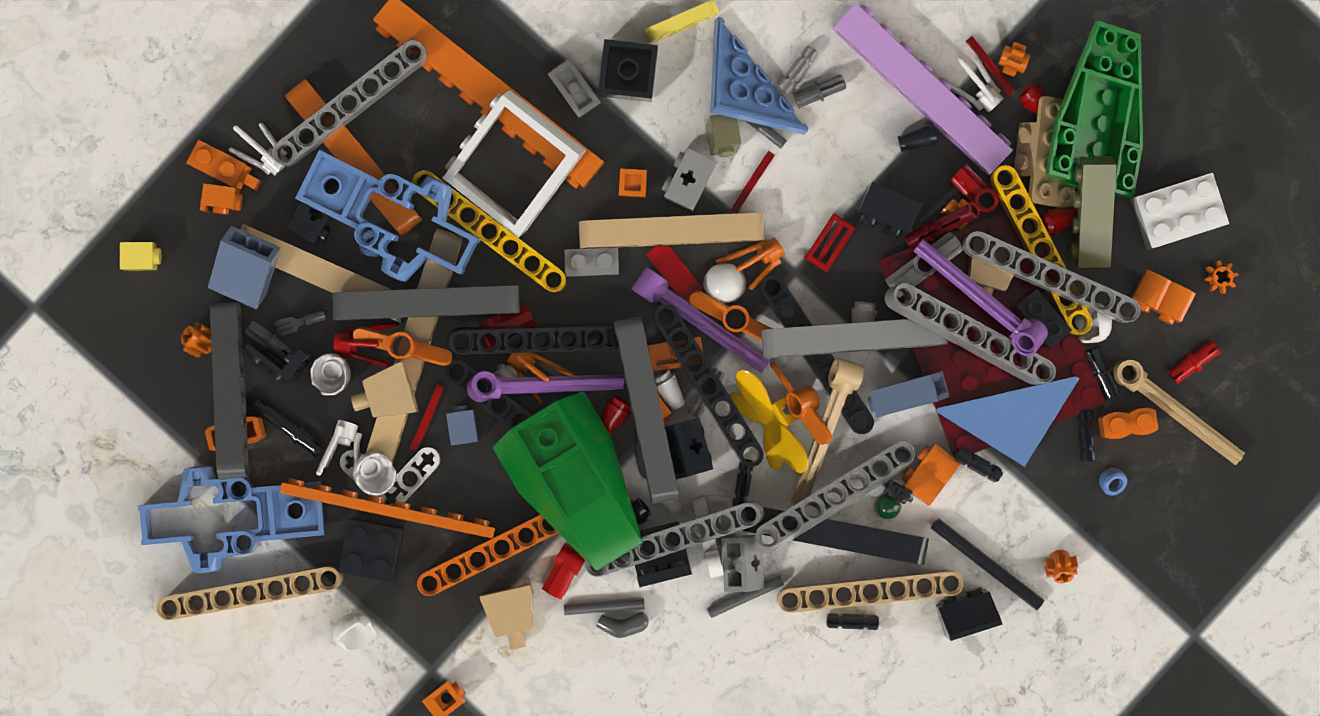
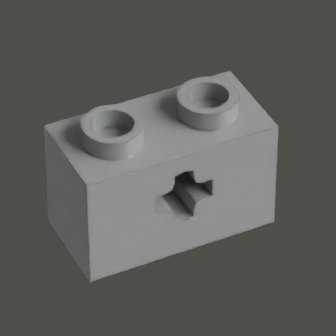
(688, 195)
(742, 564)

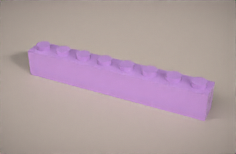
(922, 89)

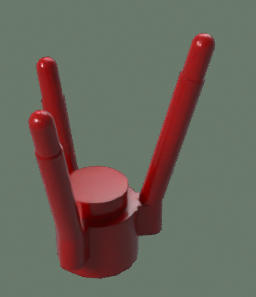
(346, 344)

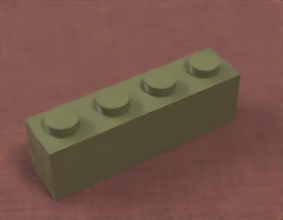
(1094, 211)

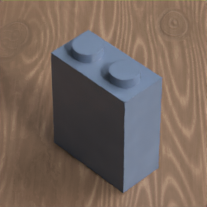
(244, 267)
(908, 394)

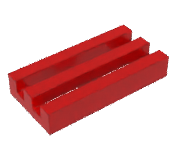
(842, 223)

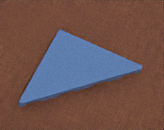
(743, 88)
(1014, 419)

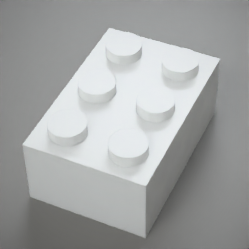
(1179, 211)

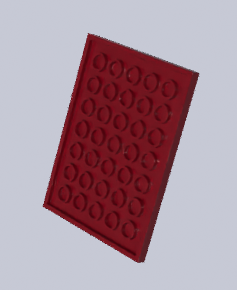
(969, 375)

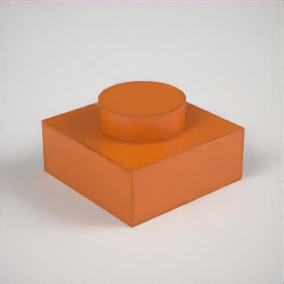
(632, 183)

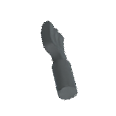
(291, 325)

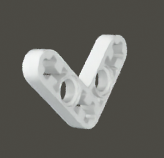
(408, 467)
(710, 547)

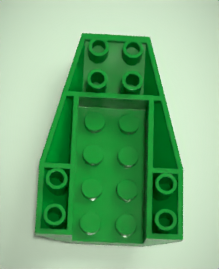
(1102, 109)
(573, 478)

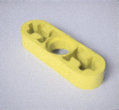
(681, 21)

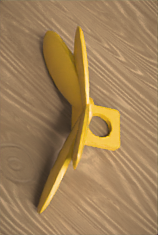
(778, 439)

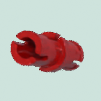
(1194, 362)

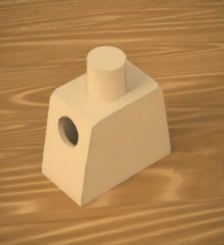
(986, 275)
(387, 393)
(510, 613)

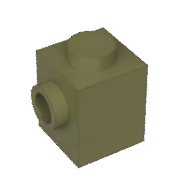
(723, 135)

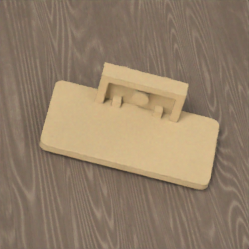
(1033, 153)

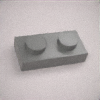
(574, 88)
(591, 262)

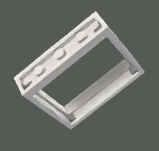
(544, 128)

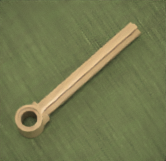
(843, 379)
(1175, 409)

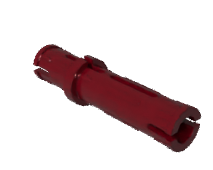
(933, 229)

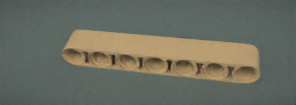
(671, 230)
(317, 270)
(883, 591)
(237, 596)

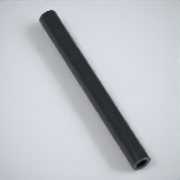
(987, 564)

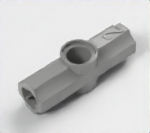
(910, 273)

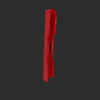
(988, 63)
(752, 182)
(427, 418)

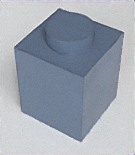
(462, 425)

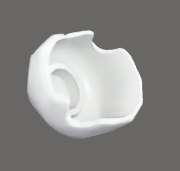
(724, 283)
(1100, 327)
(330, 374)
(374, 473)
(353, 632)

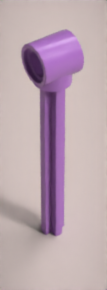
(655, 289)
(1026, 334)
(537, 385)

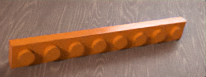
(376, 505)

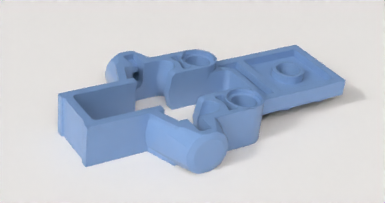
(353, 197)
(272, 513)

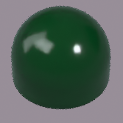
(886, 506)

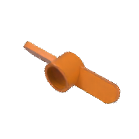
(719, 310)
(417, 350)
(803, 405)

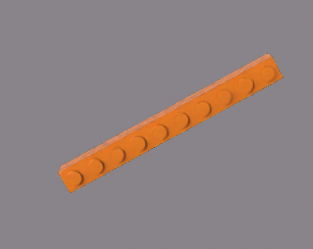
(476, 85)

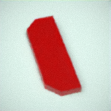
(674, 271)

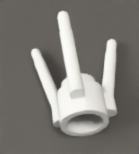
(988, 95)
(270, 164)
(344, 434)

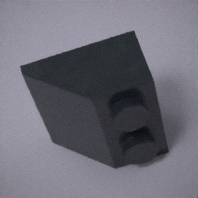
(968, 614)

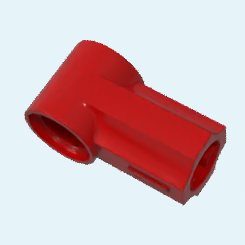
(973, 187)
(516, 319)
(566, 567)

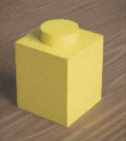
(139, 256)

